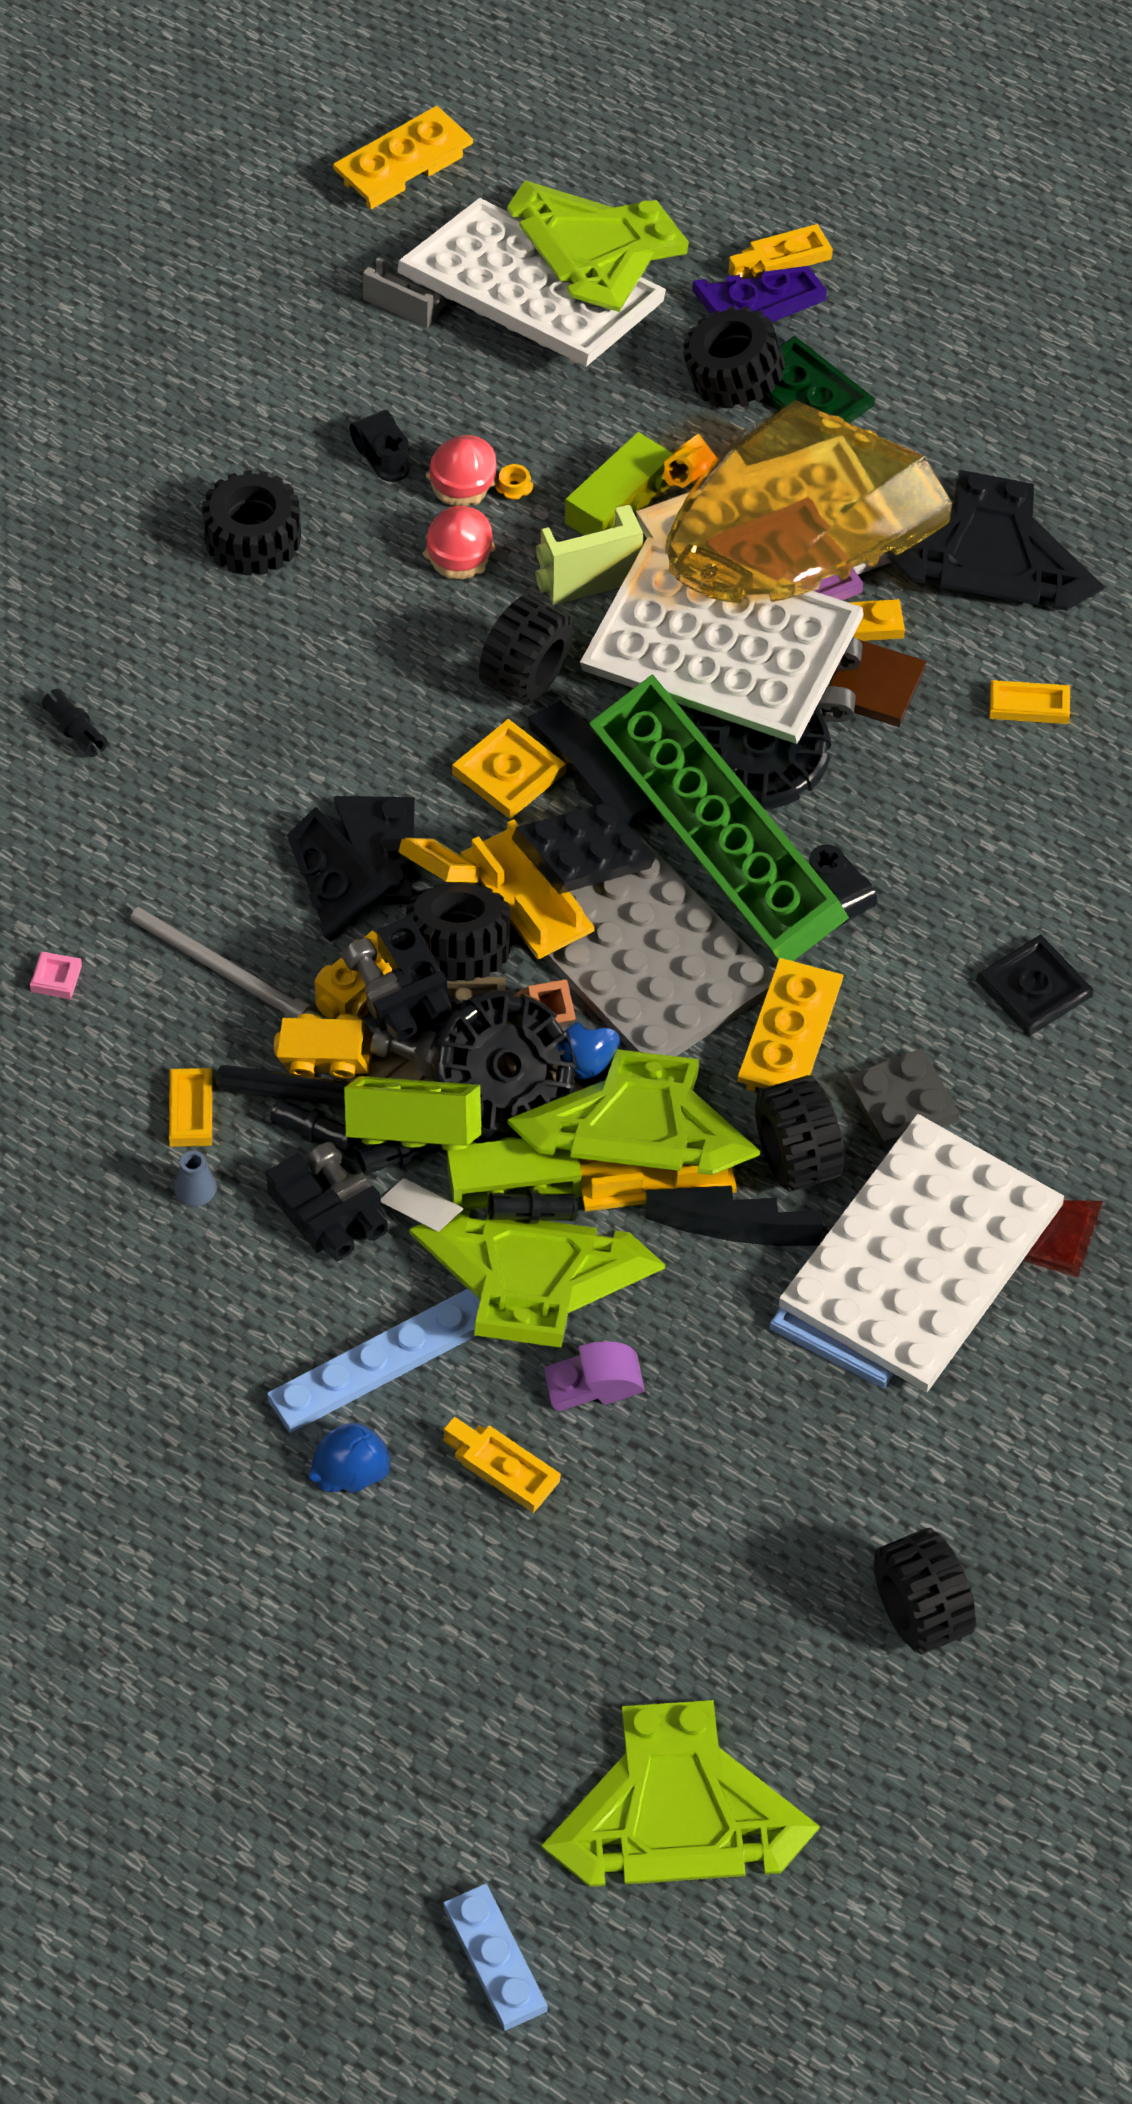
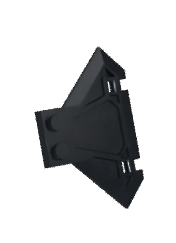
(998, 548)

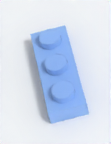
(495, 1957)

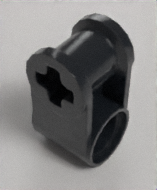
(382, 445)
(844, 880)

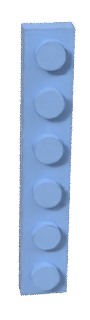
(375, 1361)

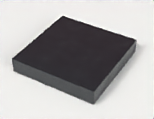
(1034, 985)

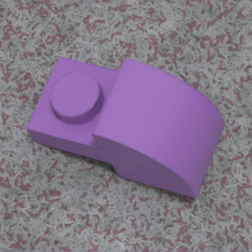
(600, 1372)

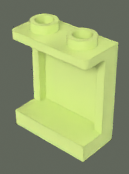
(588, 562)

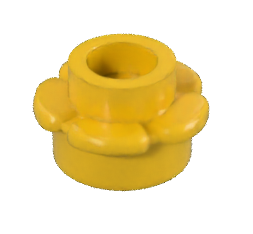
(512, 475)

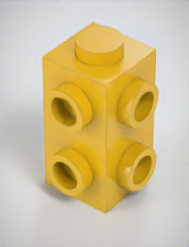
(343, 990)
(324, 1045)

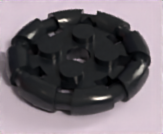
(773, 762)
(518, 1042)

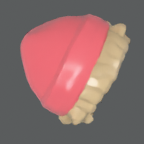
(463, 470)
(459, 542)

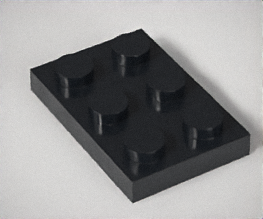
(583, 848)

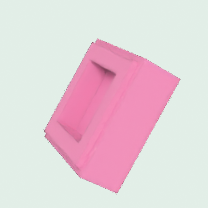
(55, 975)

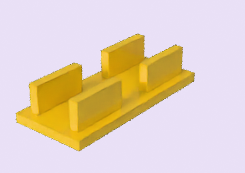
(413, 148)
(536, 909)
(790, 1025)
(622, 1185)

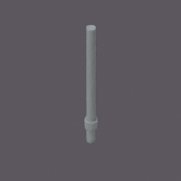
(220, 965)

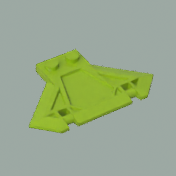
(594, 243)
(638, 1118)
(534, 1272)
(677, 1807)

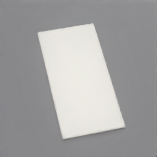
(421, 1204)

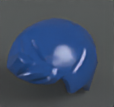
(591, 1048)
(349, 1459)

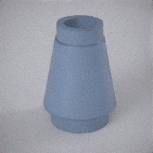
(194, 1180)

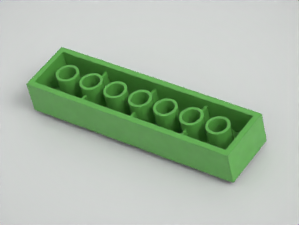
(719, 821)

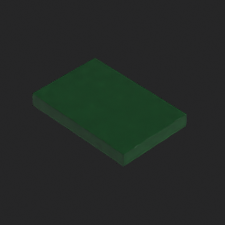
(817, 384)

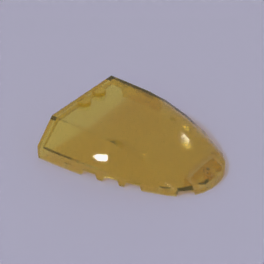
(799, 505)

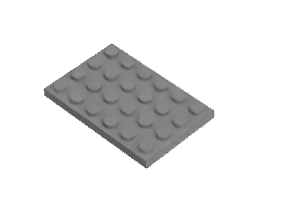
(659, 961)

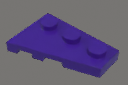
(774, 294)

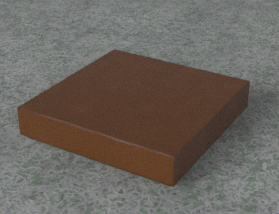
(882, 683)

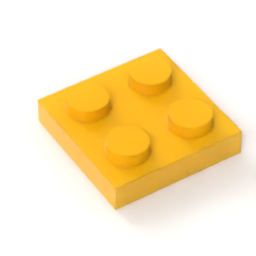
(509, 768)

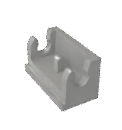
(400, 296)

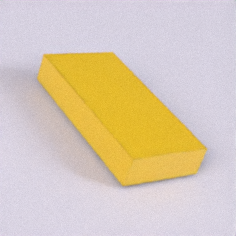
(1029, 702)
(440, 860)
(190, 1107)

